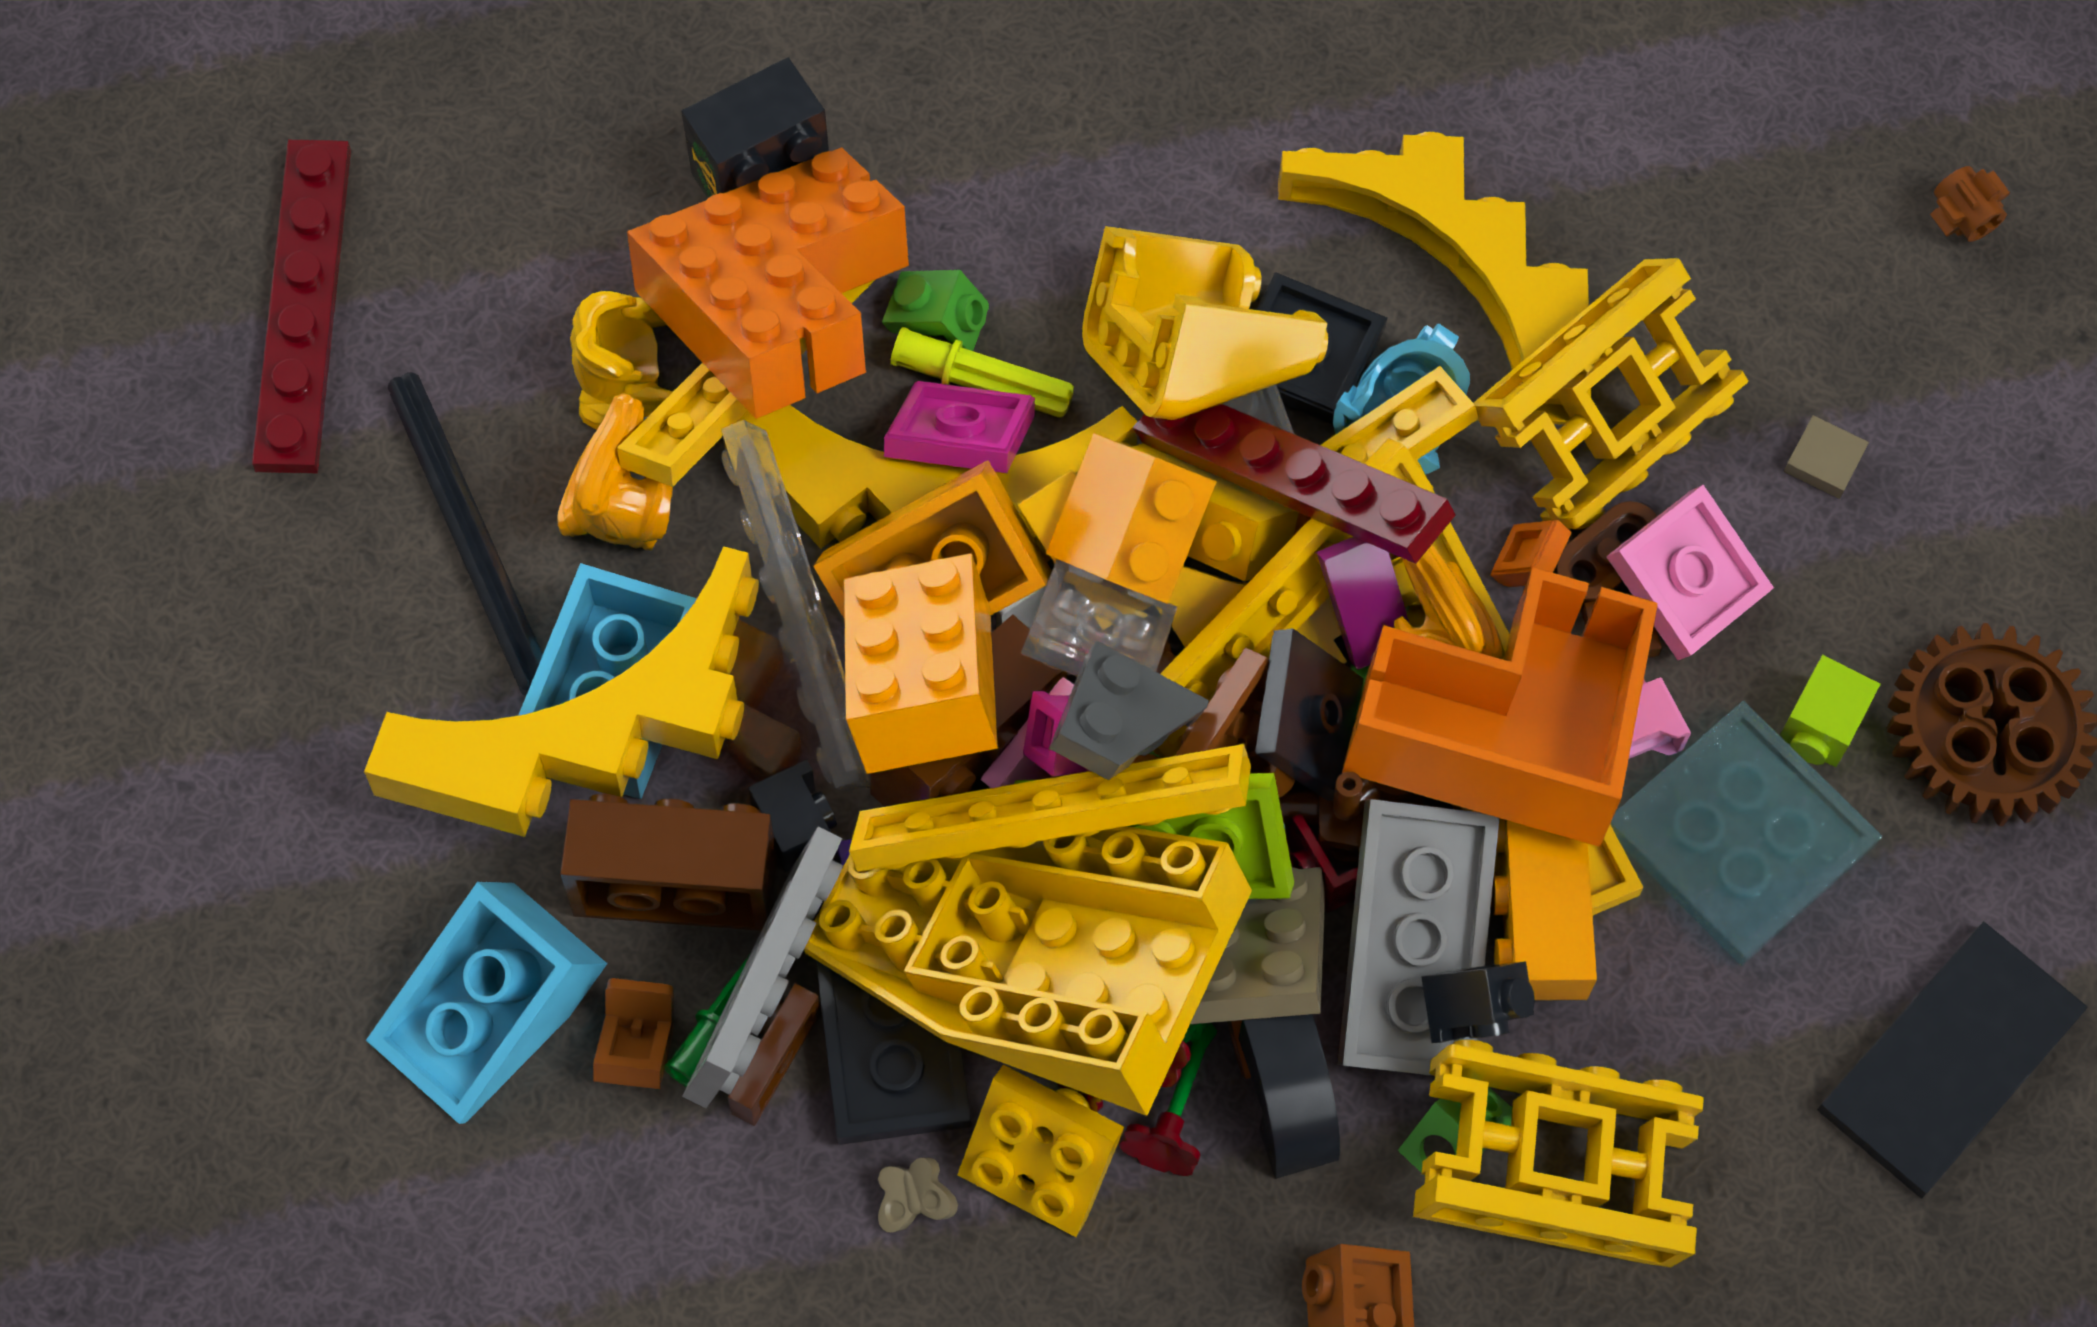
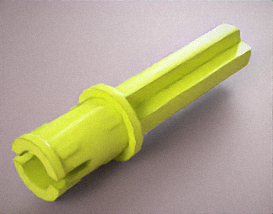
(979, 371)

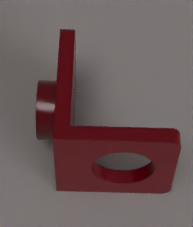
(1309, 854)

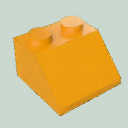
(1131, 518)

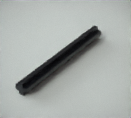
(467, 528)

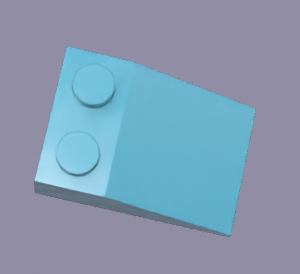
(485, 998)

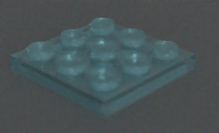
(1743, 832)

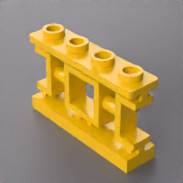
(1582, 357)
(1550, 1206)

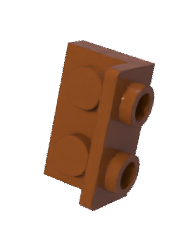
(1233, 711)
(1358, 1287)

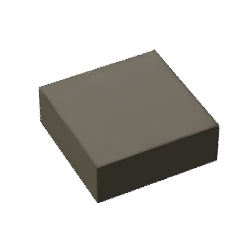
(1826, 457)

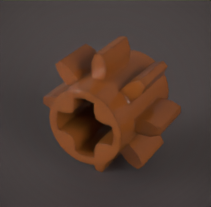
(1970, 203)

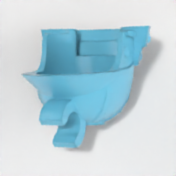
(1397, 370)

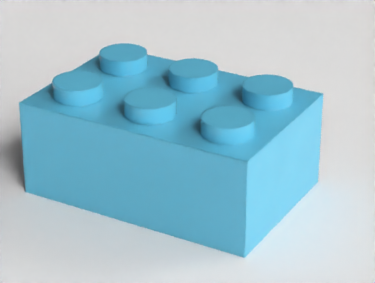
(601, 634)

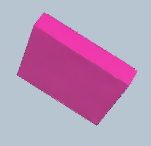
(959, 426)

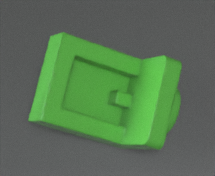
(937, 305)

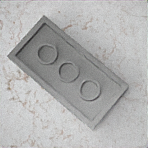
(1414, 915)
(765, 971)

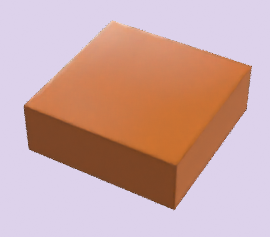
(1527, 547)

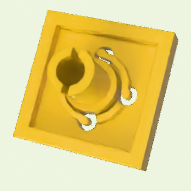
(1049, 1140)

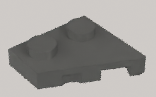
(1120, 712)

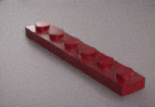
(302, 307)
(1304, 477)

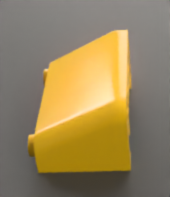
(1178, 325)

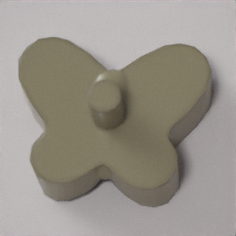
(913, 1193)

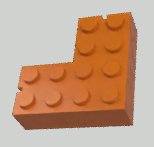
(769, 268)
(1519, 735)

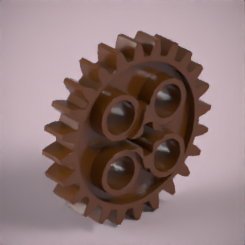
(2048, 725)

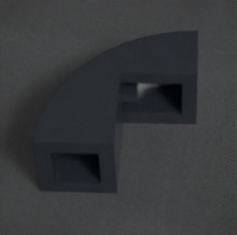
(1293, 1091)

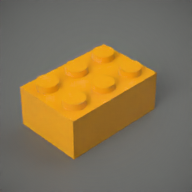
(951, 521)
(919, 664)

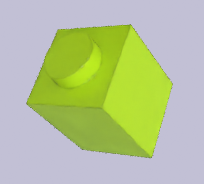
(1828, 712)

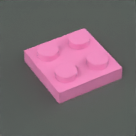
(1693, 570)

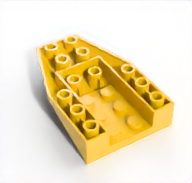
(1046, 953)

